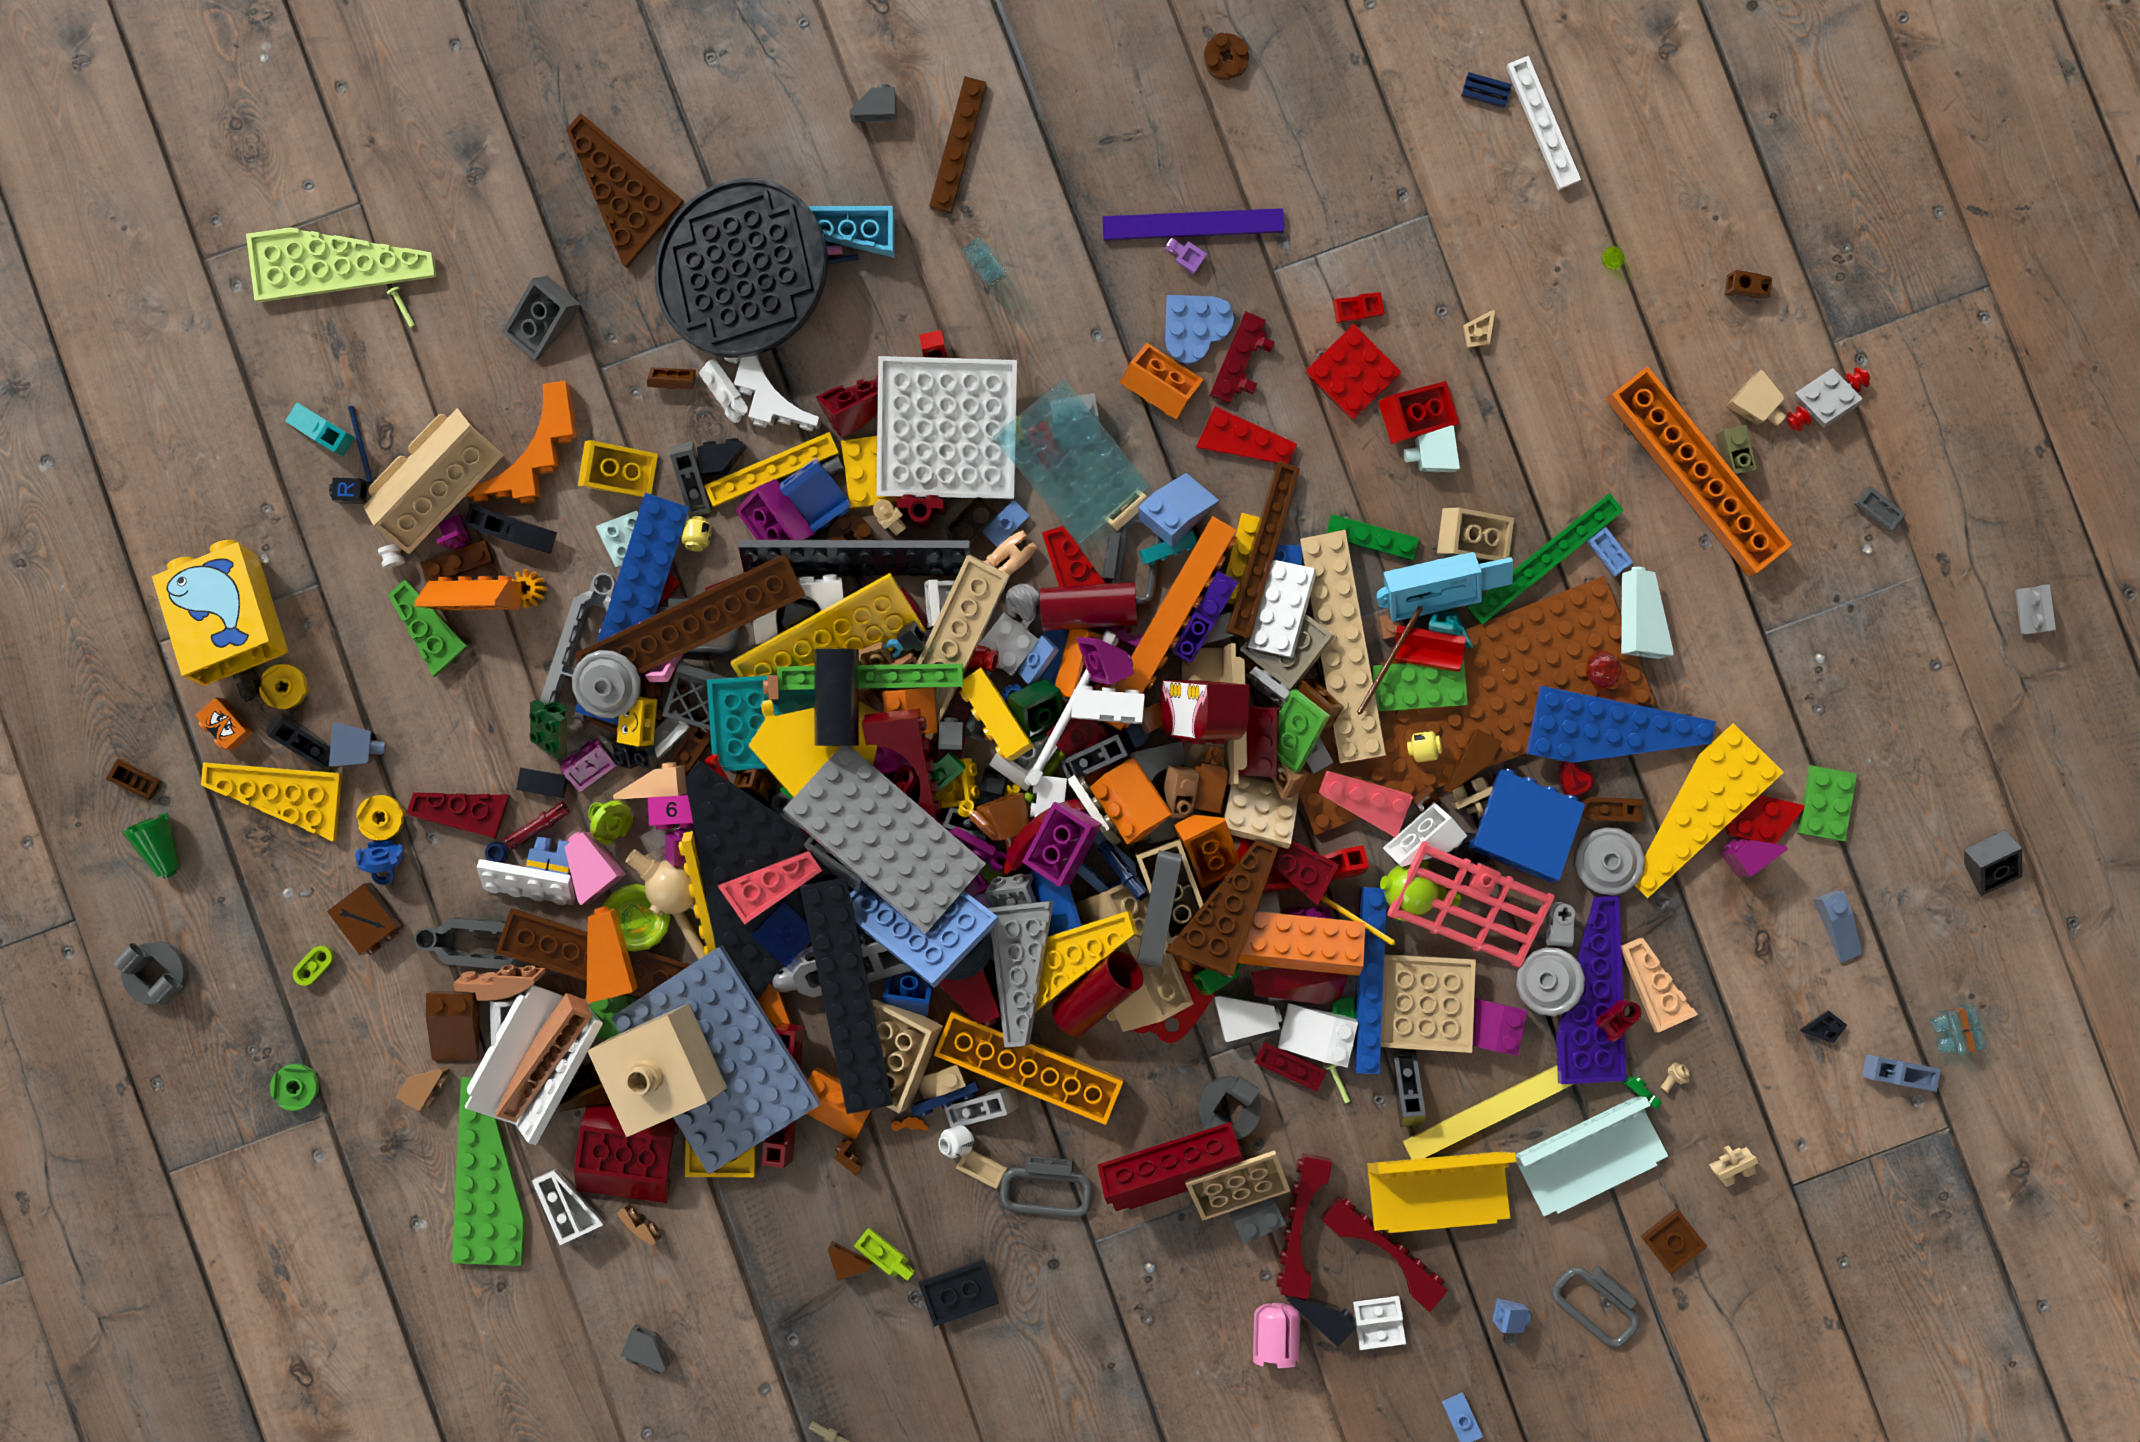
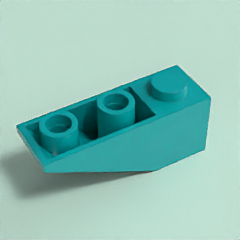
(320, 429)

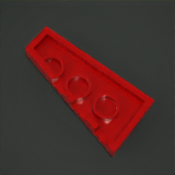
(1242, 438)

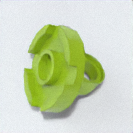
(609, 821)

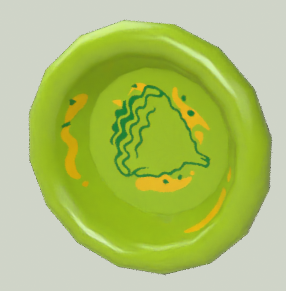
(638, 924)

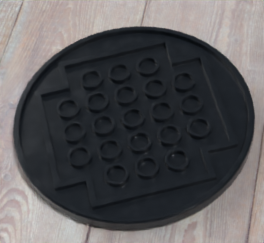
(741, 267)

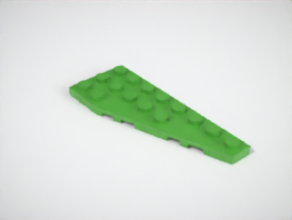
(487, 1204)

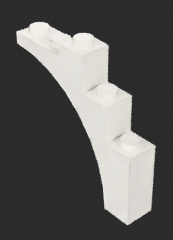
(767, 402)

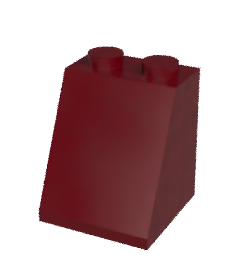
(975, 997)

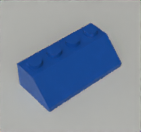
(1064, 911)

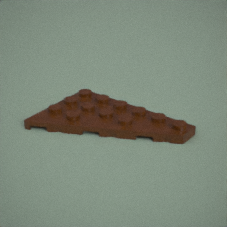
(628, 195)

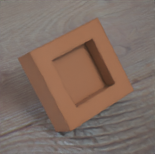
(1387, 627)
(770, 686)

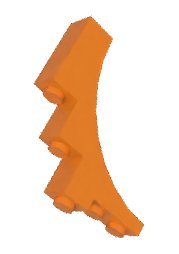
(541, 455)

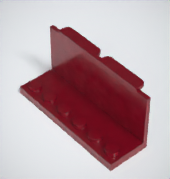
(1164, 1168)

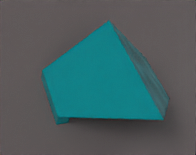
(1449, 622)

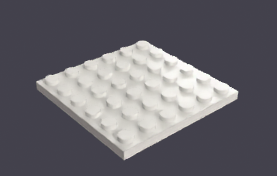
(941, 426)

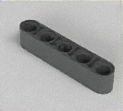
(1159, 909)

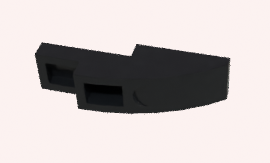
(510, 528)

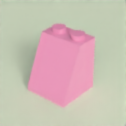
(591, 867)

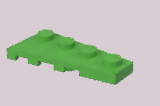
(431, 633)

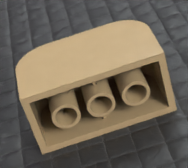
(1187, 897)

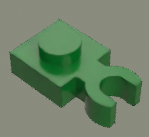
(1637, 1086)

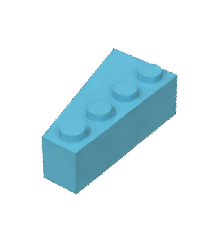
(859, 227)

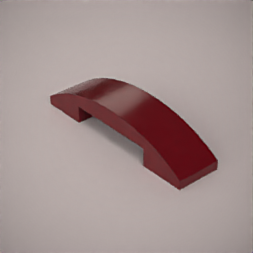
(1026, 836)

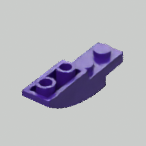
(1205, 616)

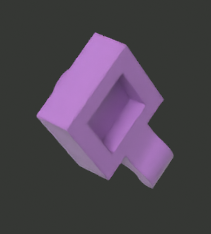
(1188, 257)

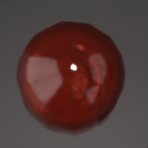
(1603, 669)

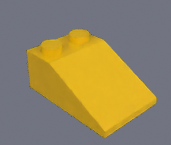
(617, 469)

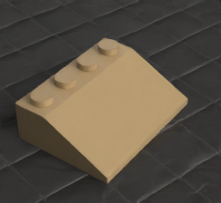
(907, 1048)
(1238, 1185)

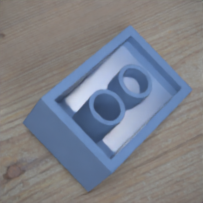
(1176, 508)

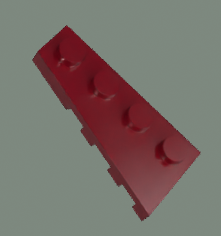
(467, 812)

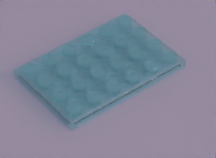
(1071, 461)

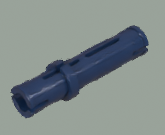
(1128, 877)

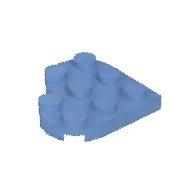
(1194, 324)

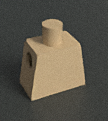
(1758, 400)

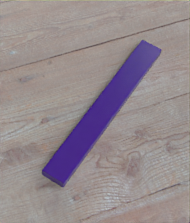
(1193, 224)

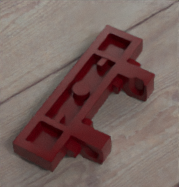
(1231, 375)

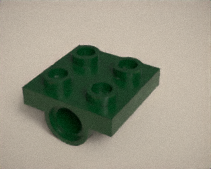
(549, 727)

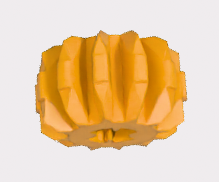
(534, 582)

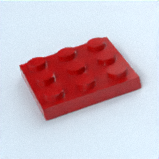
(1353, 372)

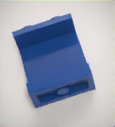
(816, 495)

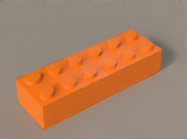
(1305, 943)

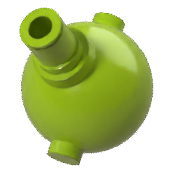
(1418, 895)

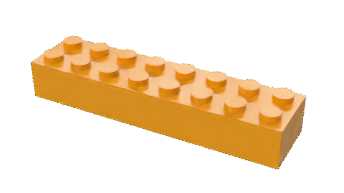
(1029, 1068)

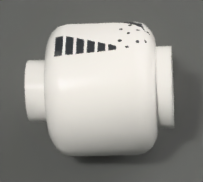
(956, 1142)

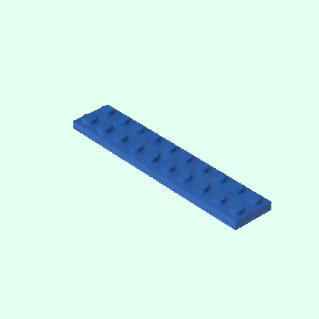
(643, 569)

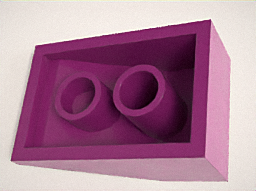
(1498, 1026)

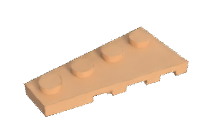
(1658, 993)

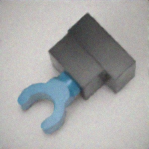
(908, 638)

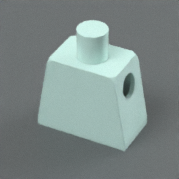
(1435, 451)

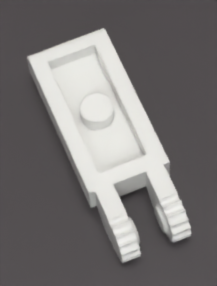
(723, 390)

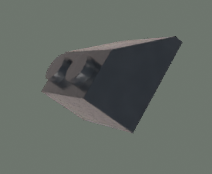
(1993, 862)

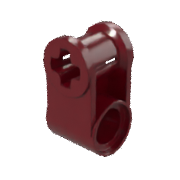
(1614, 1020)

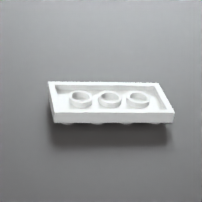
(1282, 609)
(526, 882)

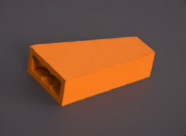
(607, 957)

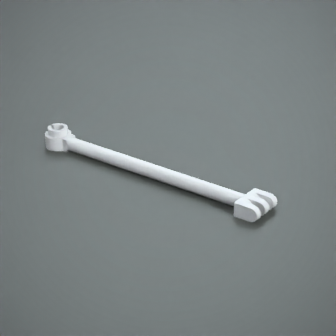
(1036, 772)

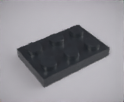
(958, 1292)

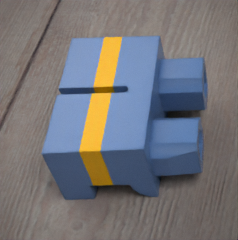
(543, 859)

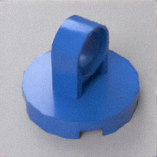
(380, 857)

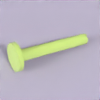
(394, 291)
(1338, 1081)

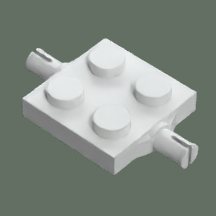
(1012, 642)

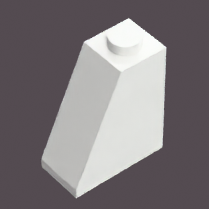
(1245, 1017)

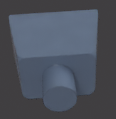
(352, 745)

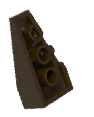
(583, 1090)

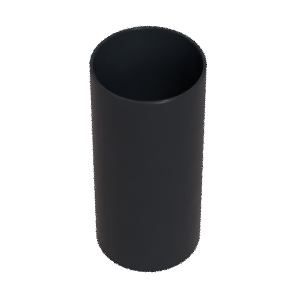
(836, 697)

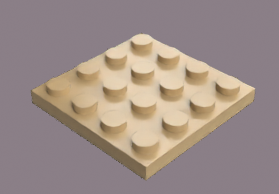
(1428, 1003)

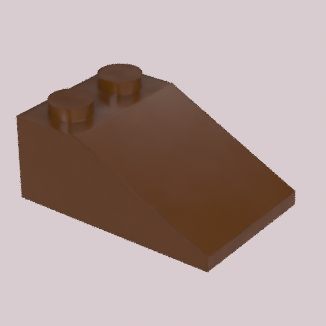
(453, 1025)

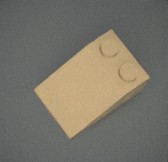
(1476, 532)

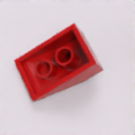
(1418, 412)

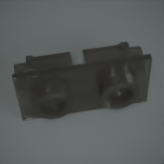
(249, 684)

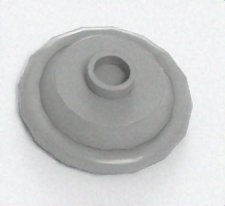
(606, 684)
(1609, 861)
(1550, 981)

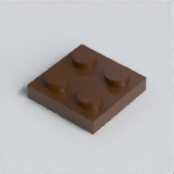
(1673, 1241)

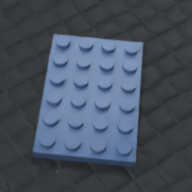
(927, 954)

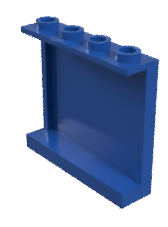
(1528, 826)

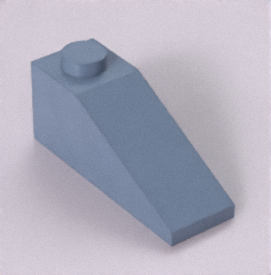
(1839, 924)

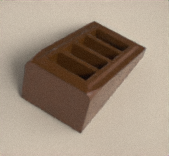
(117, 767)

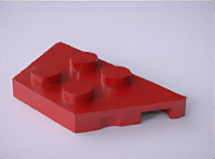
(1764, 819)

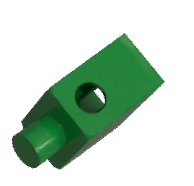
(1210, 981)

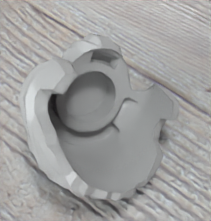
(1022, 600)

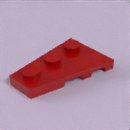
(1068, 560)

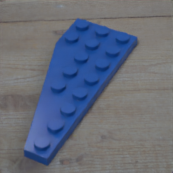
(1591, 728)

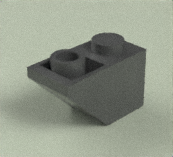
(645, 1348)

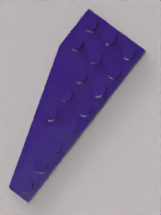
(1582, 1047)

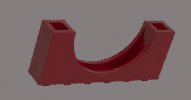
(906, 735)

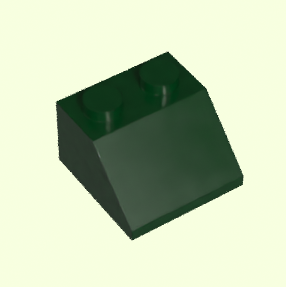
(1036, 708)

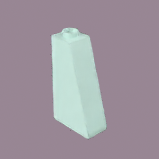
(1643, 616)

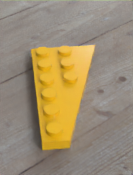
(1079, 950)

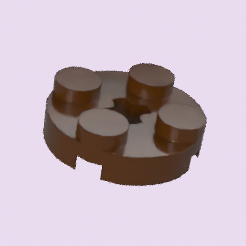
(1221, 44)
(848, 524)

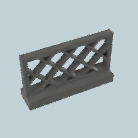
(692, 675)

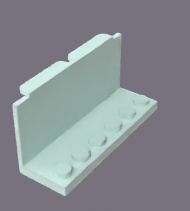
(1591, 1156)

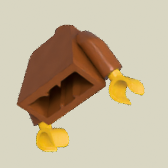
(1001, 817)

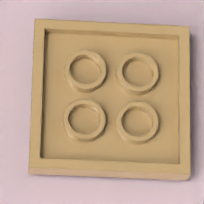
(1260, 813)

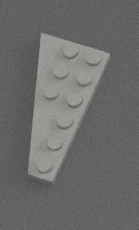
(1019, 955)

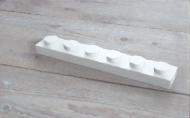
(1543, 123)

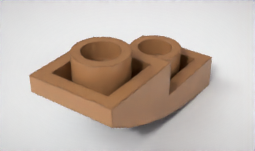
(875, 655)
(646, 1230)

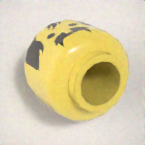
(696, 534)
(1425, 746)

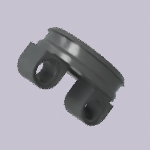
(134, 961)
(1239, 1089)

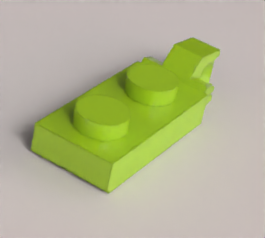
(884, 1254)

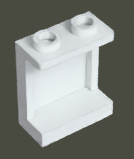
(935, 597)

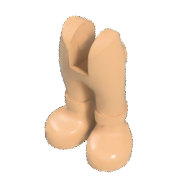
(1009, 548)

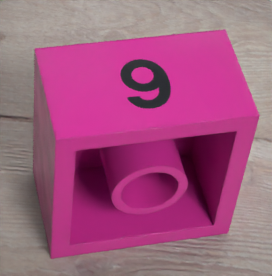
(668, 811)

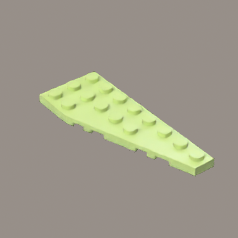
(310, 263)

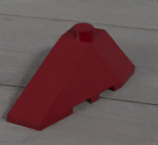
(1298, 985)

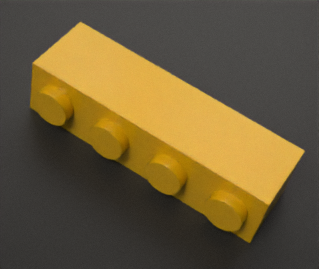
(996, 715)

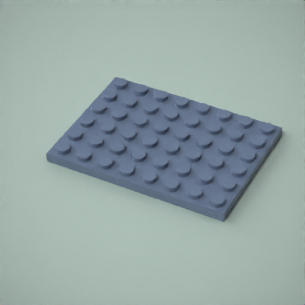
(760, 1074)

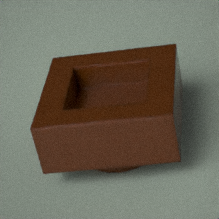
(1426, 798)

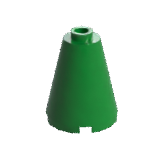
(155, 844)

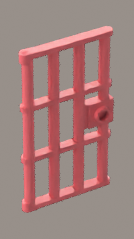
(1479, 888)

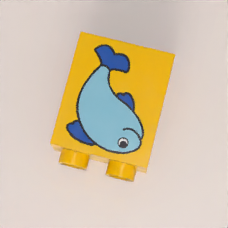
(219, 613)

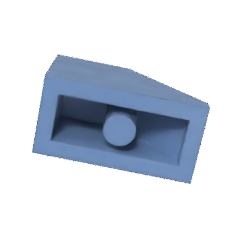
(1511, 1316)

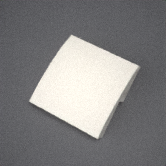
(1379, 1323)

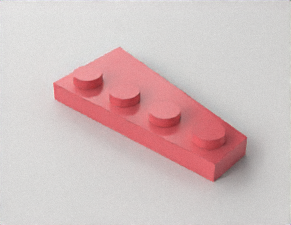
(1371, 802)

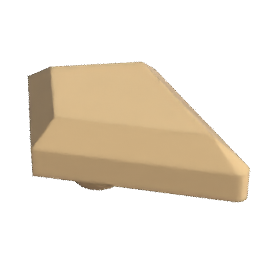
(1479, 330)

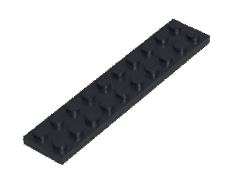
(859, 556)
(846, 995)

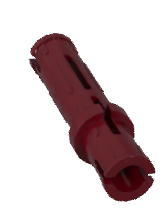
(544, 821)

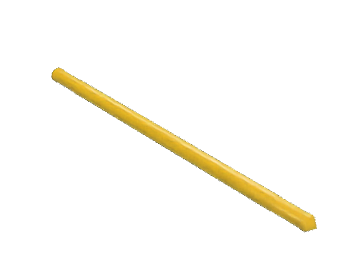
(1354, 918)

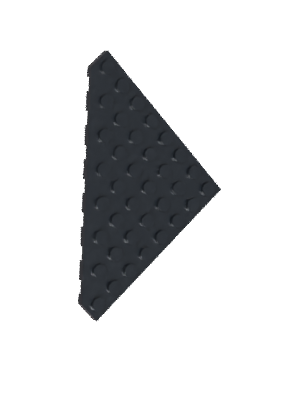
(732, 840)

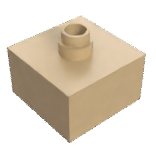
(657, 1070)

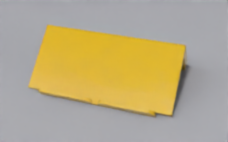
(1439, 1191)

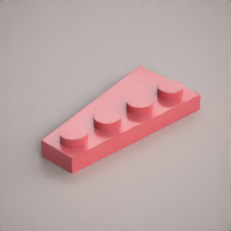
(763, 888)

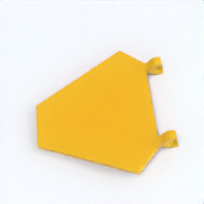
(788, 746)

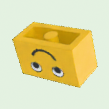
(638, 723)

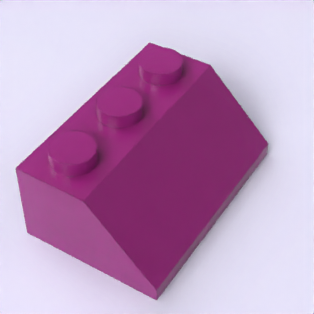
(773, 515)
(1061, 843)

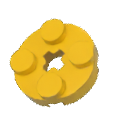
(296, 687)
(368, 821)

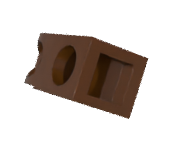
(1748, 284)
(755, 785)

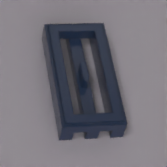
(1486, 81)

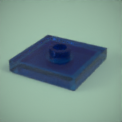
(783, 934)

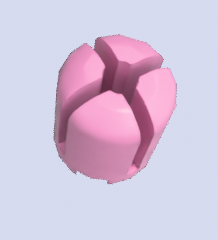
(1276, 1335)

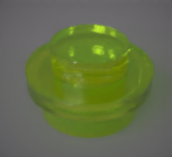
(1613, 257)

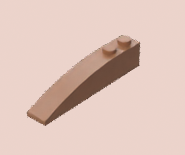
(544, 1055)

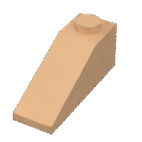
(657, 783)

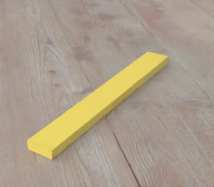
(1484, 1114)

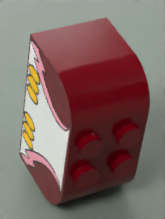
(1204, 710)

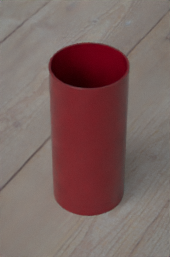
(1088, 606)
(1097, 993)

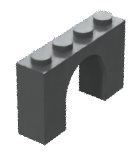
(1152, 762)

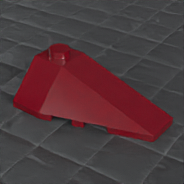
(850, 406)

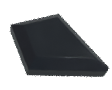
(1825, 1027)

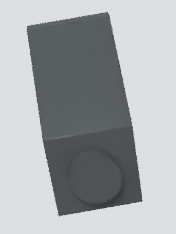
(876, 105)
(950, 734)

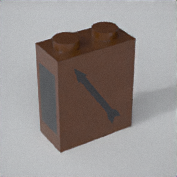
(366, 919)

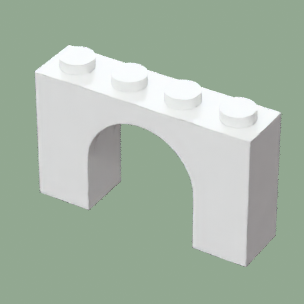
(823, 591)

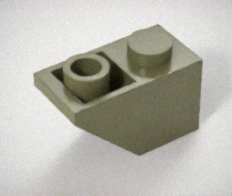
(1736, 449)

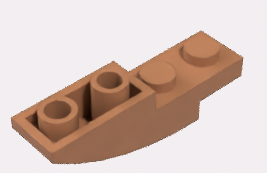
(499, 985)

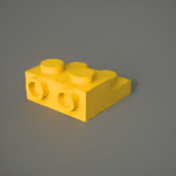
(961, 787)

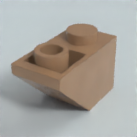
(1181, 790)
(421, 1088)

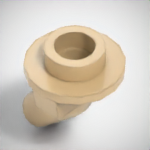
(1677, 1073)

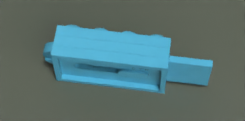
(1441, 584)

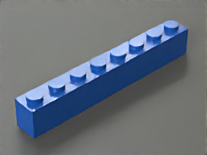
(1370, 984)

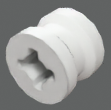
(391, 556)

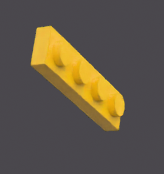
(1240, 550)

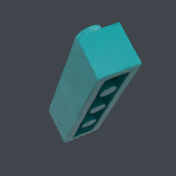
(1162, 550)

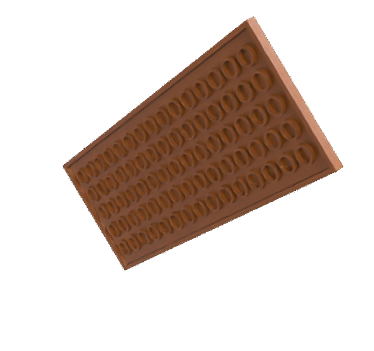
(1503, 673)

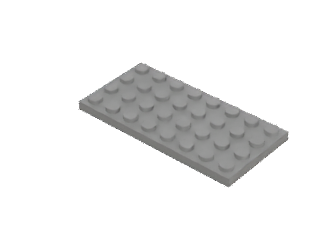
(884, 837)

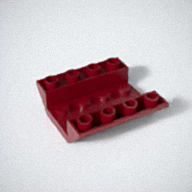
(621, 1164)

